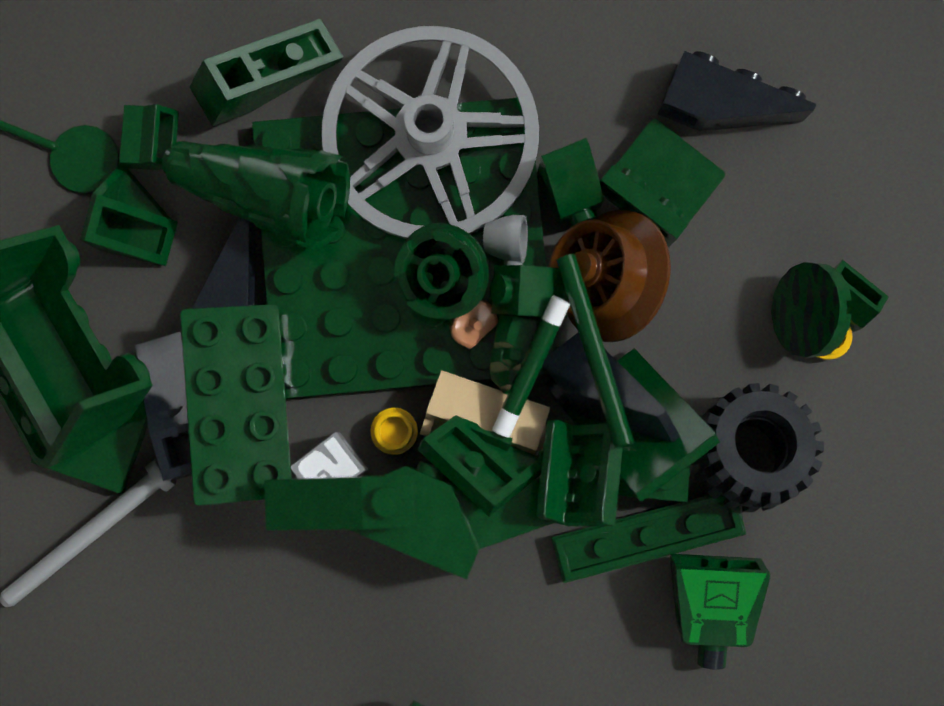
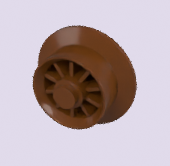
(622, 269)

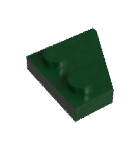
(480, 462)

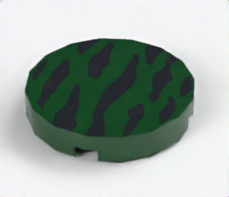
(811, 309)

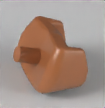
(474, 325)

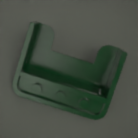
(52, 367)

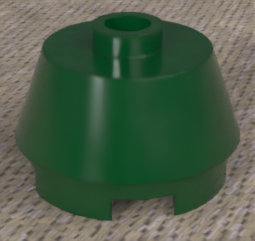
(442, 271)

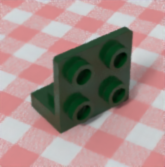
(662, 180)

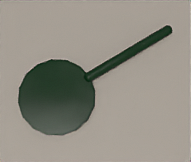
(78, 157)

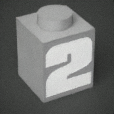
(330, 459)

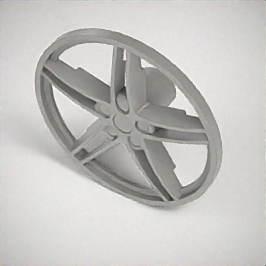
(432, 128)

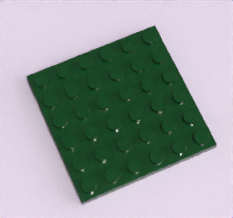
(340, 304)

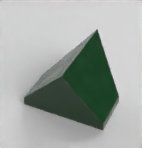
(128, 220)

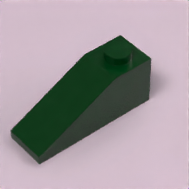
(262, 70)
(341, 503)

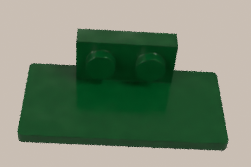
(234, 402)

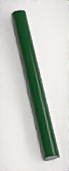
(595, 351)

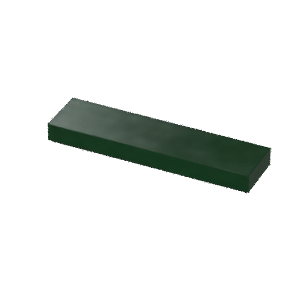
(646, 536)

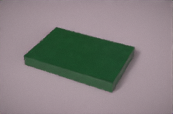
(650, 460)

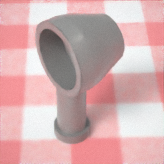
(507, 239)

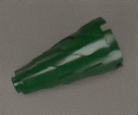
(274, 188)

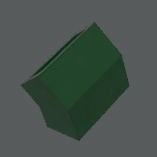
(147, 135)
(865, 297)

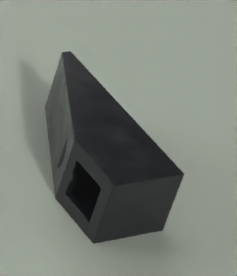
(719, 98)
(167, 405)

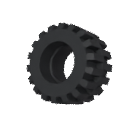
(787, 429)

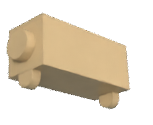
(482, 406)

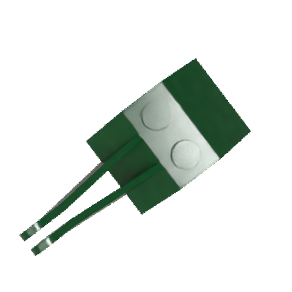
(453, 526)

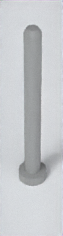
(86, 535)

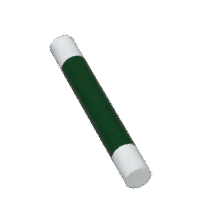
(531, 366)

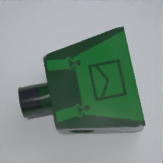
(718, 603)

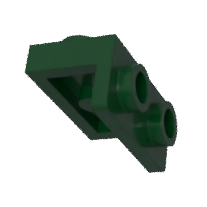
(579, 475)

